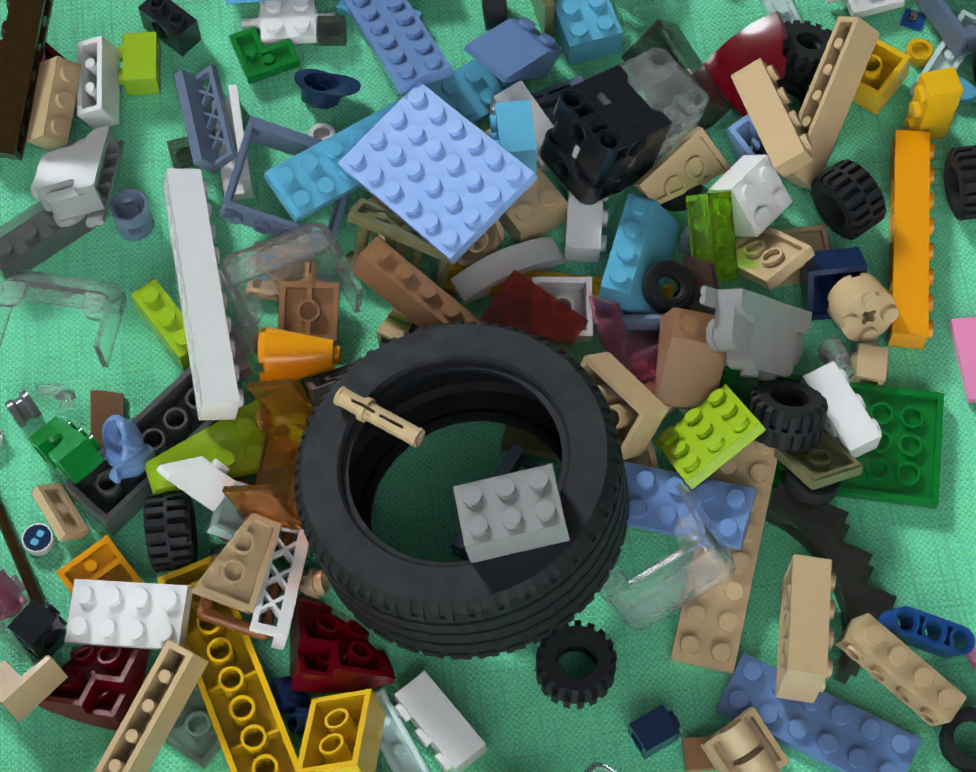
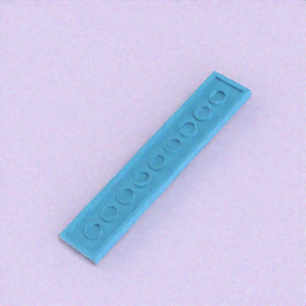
(316, 179)

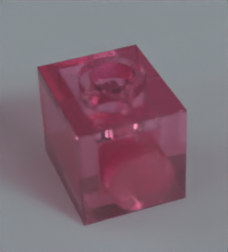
(10, 595)

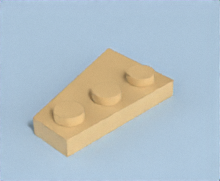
(688, 164)
(241, 566)

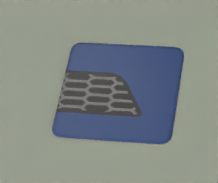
(913, 19)

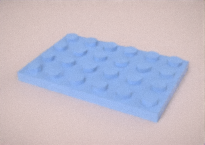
(437, 171)

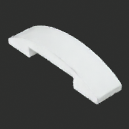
(495, 268)

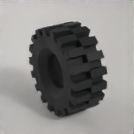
(804, 49)

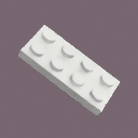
(128, 614)

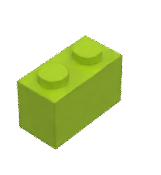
(140, 63)

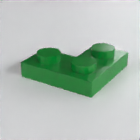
(261, 61)

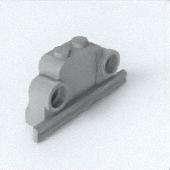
(79, 178)
(756, 332)

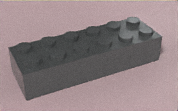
(163, 425)

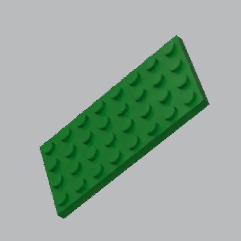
(908, 456)

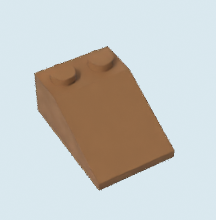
(685, 364)

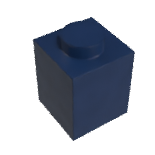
(654, 731)

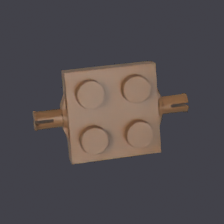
(310, 305)

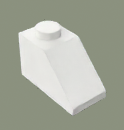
(199, 479)

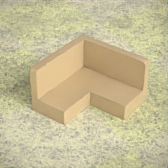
(25, 692)

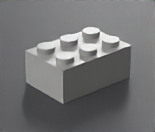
(511, 513)

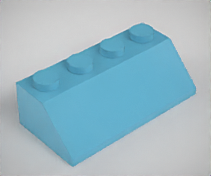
(642, 240)

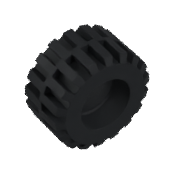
(961, 182)
(848, 199)
(790, 414)
(170, 530)
(576, 689)

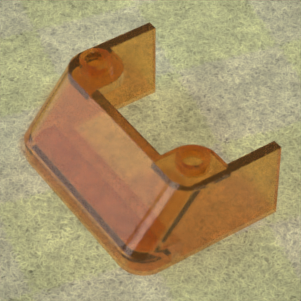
(281, 420)

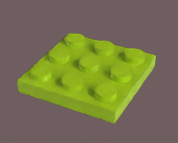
(709, 436)

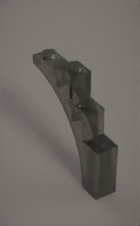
(822, 533)

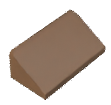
(102, 406)

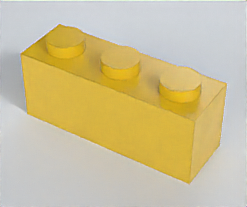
(934, 102)

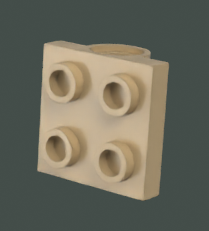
(745, 746)

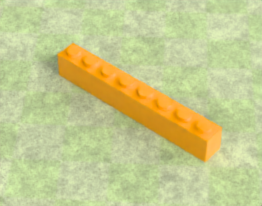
(909, 238)

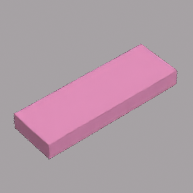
(964, 340)

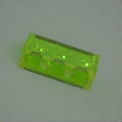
(713, 232)

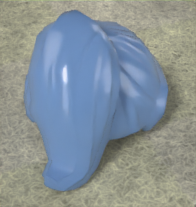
(124, 448)

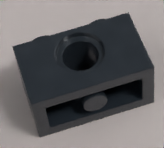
(171, 23)
(39, 629)

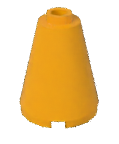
(295, 354)

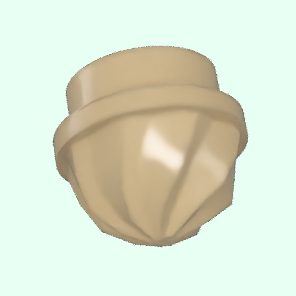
(314, 584)

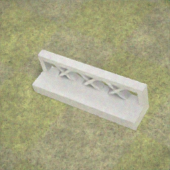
(244, 187)
(290, 589)

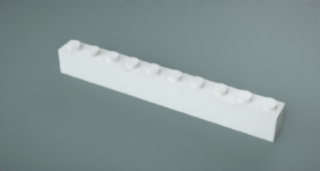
(201, 296)

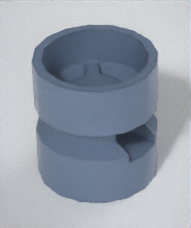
(132, 214)

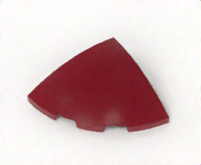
(759, 40)
(333, 654)
(99, 685)

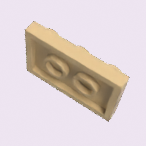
(771, 257)

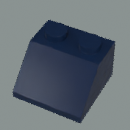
(823, 272)

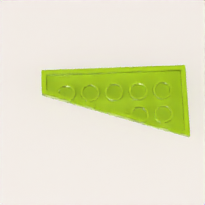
(232, 442)

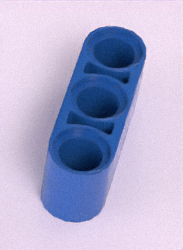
(939, 630)

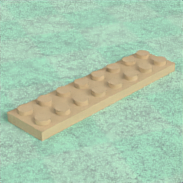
(713, 622)

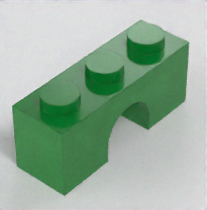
(67, 448)

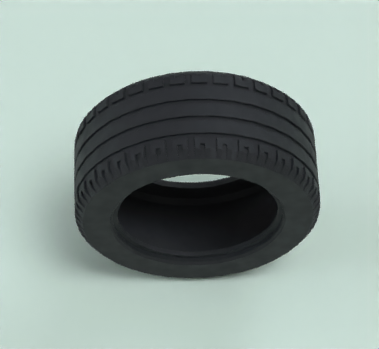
(441, 381)

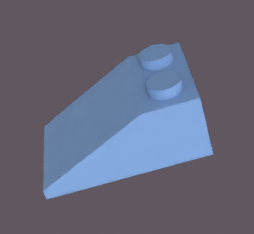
(515, 51)

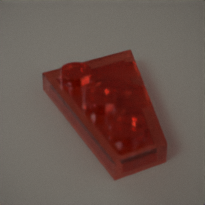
(532, 309)

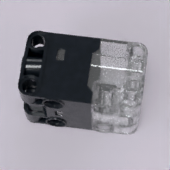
(621, 124)

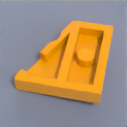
(98, 562)

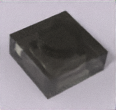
(331, 31)
(180, 153)

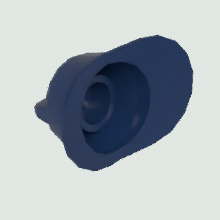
(324, 88)

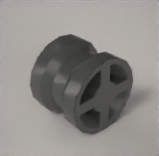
(22, 408)

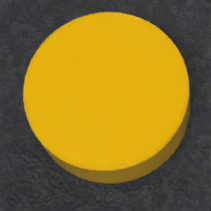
(920, 51)

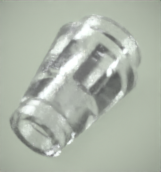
(836, 350)

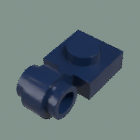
(291, 701)

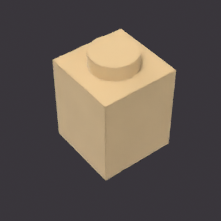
(869, 363)

